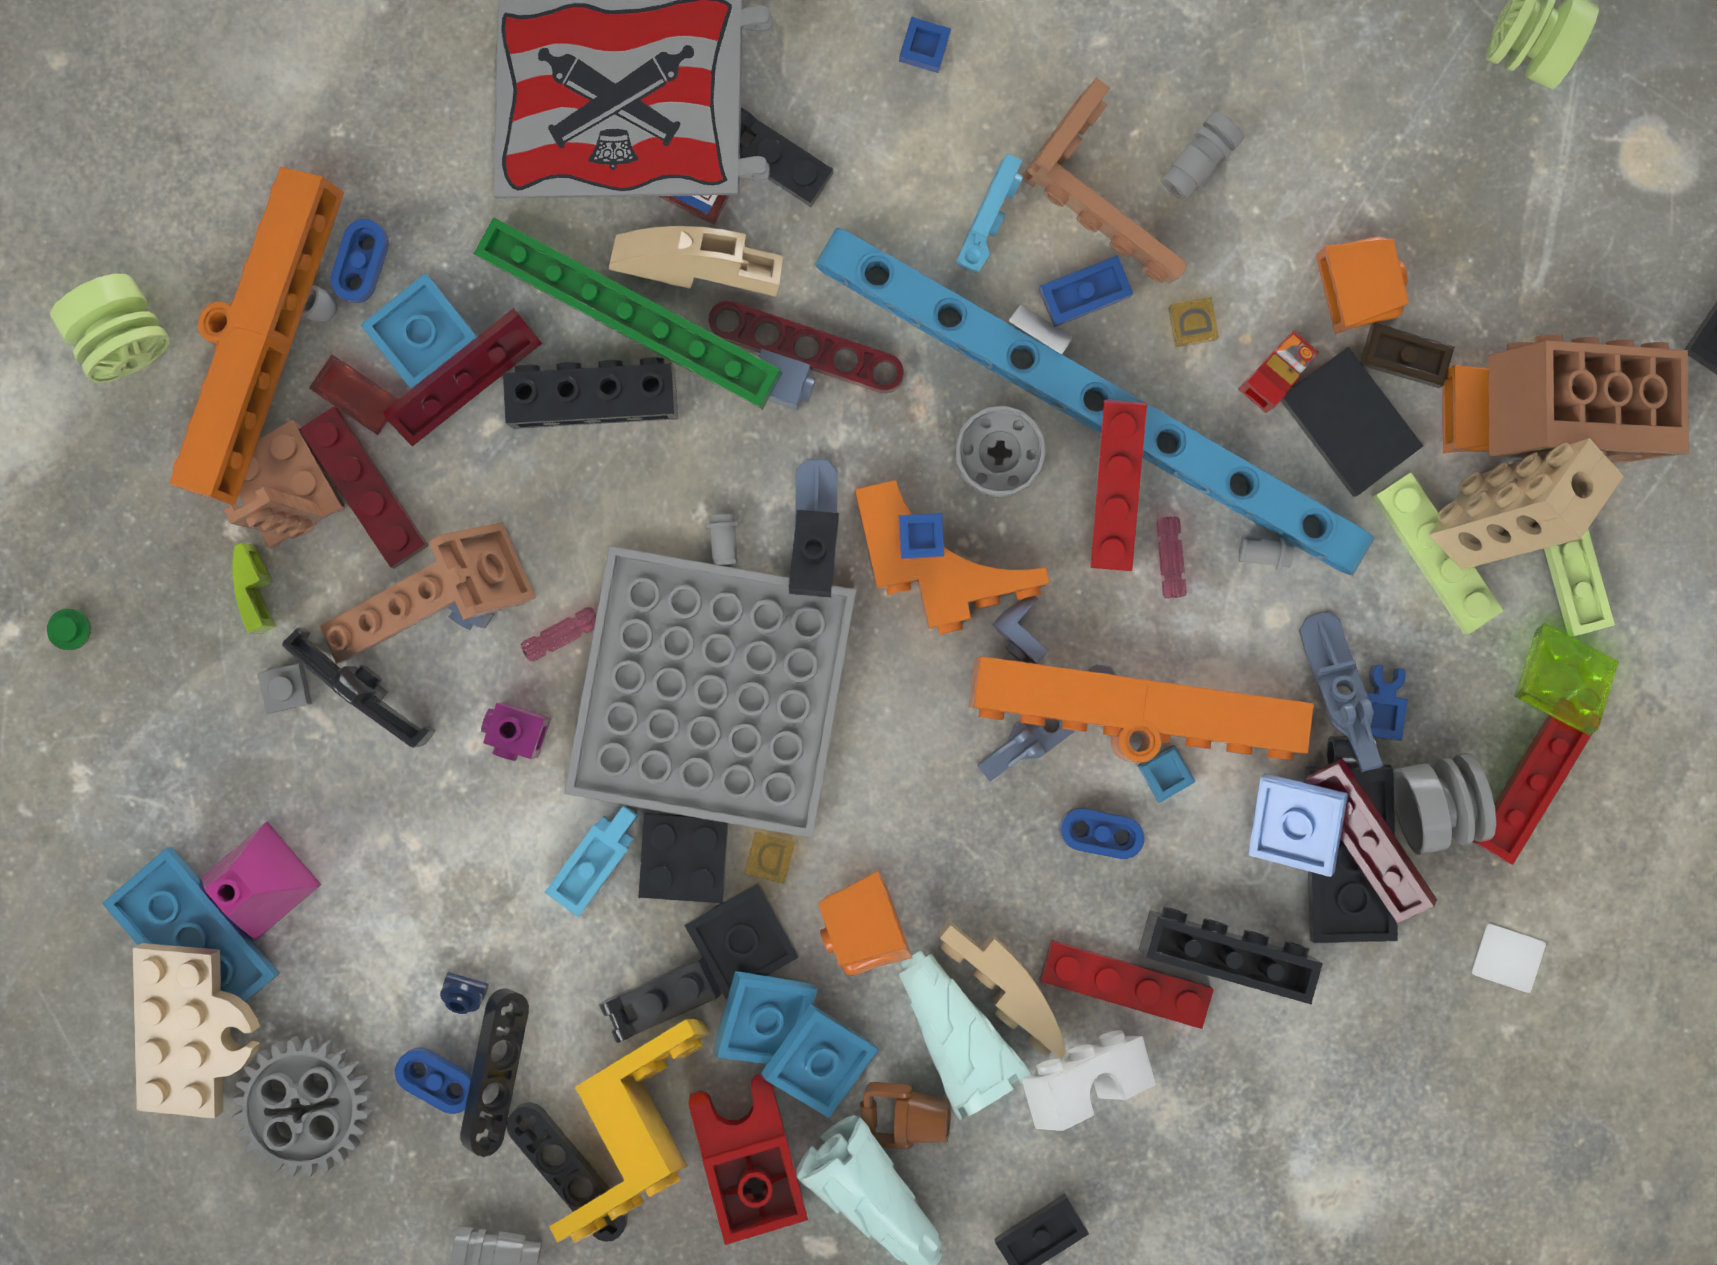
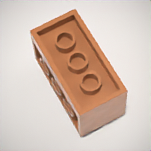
(1578, 390)

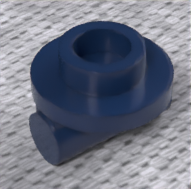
(462, 993)

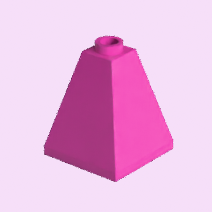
(259, 882)

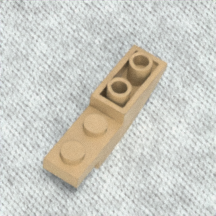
(686, 252)
(1019, 996)

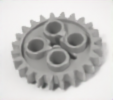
(309, 1142)

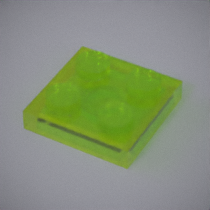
(1566, 679)

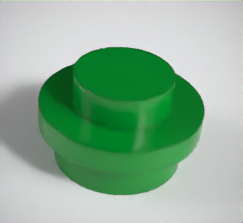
(68, 629)

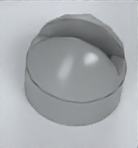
(319, 305)

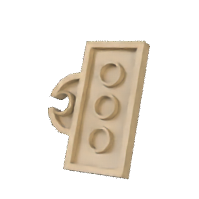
(185, 1030)

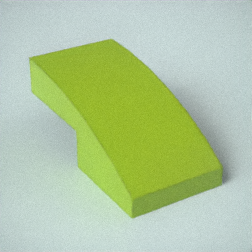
(248, 577)

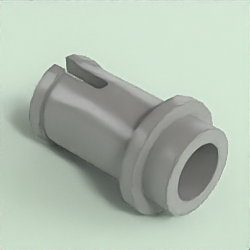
(723, 539)
(1266, 551)

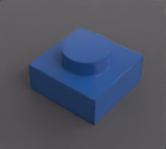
(924, 44)
(921, 536)

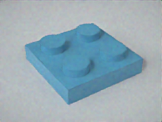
(418, 330)
(760, 1016)
(819, 1061)

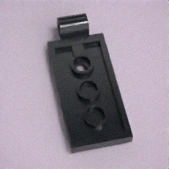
(1346, 903)

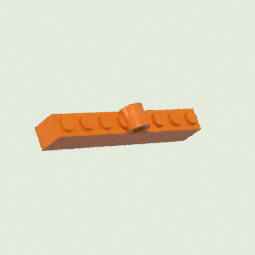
(255, 335)
(1141, 706)

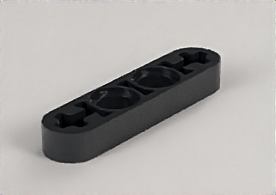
(487, 1072)
(560, 1176)

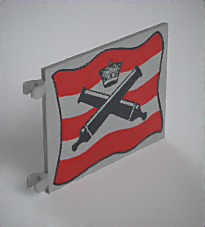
(621, 98)

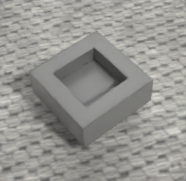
(284, 688)

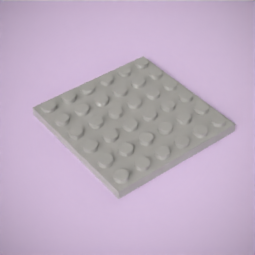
(709, 693)

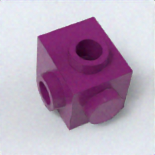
(514, 731)

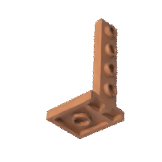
(1092, 209)
(284, 488)
(472, 569)

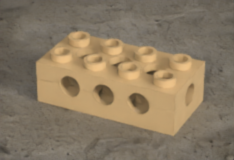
(1526, 504)

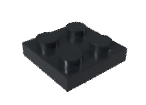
(683, 858)
(742, 937)

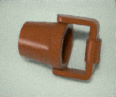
(916, 1115)

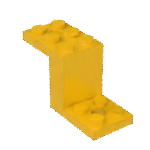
(632, 1129)

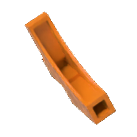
(943, 582)

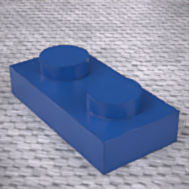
(1086, 291)

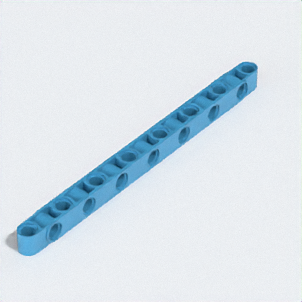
(1063, 386)

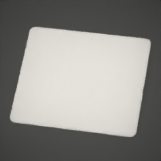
(1040, 329)
(1508, 958)

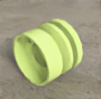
(1543, 34)
(109, 327)

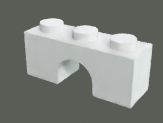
(1061, 1088)

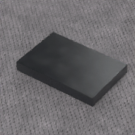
(1351, 422)

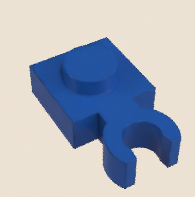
(1388, 709)

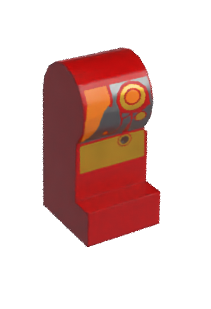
(1278, 372)

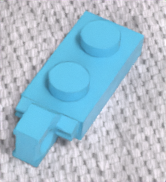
(988, 217)
(593, 861)

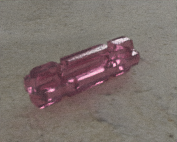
(1171, 557)
(559, 634)

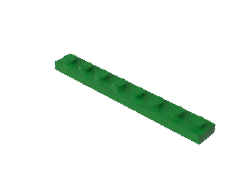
(628, 313)

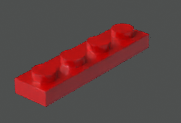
(1118, 485)
(1533, 787)
(1126, 984)

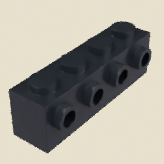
(590, 395)
(1229, 956)

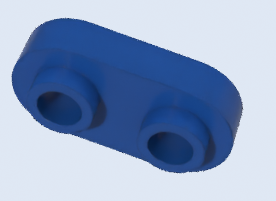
(355, 261)
(1100, 833)
(435, 1084)

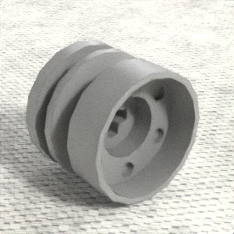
(1019, 436)
(1444, 803)

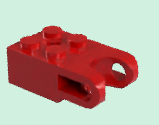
(743, 1150)

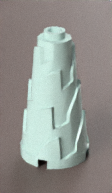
(960, 1039)
(859, 1181)

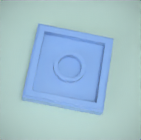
(1297, 824)

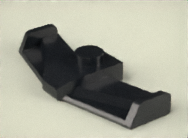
(357, 687)

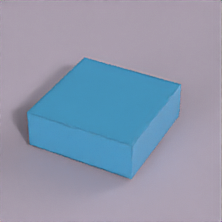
(1166, 773)

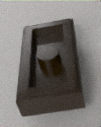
(1407, 355)

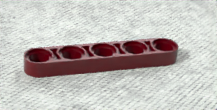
(824, 358)

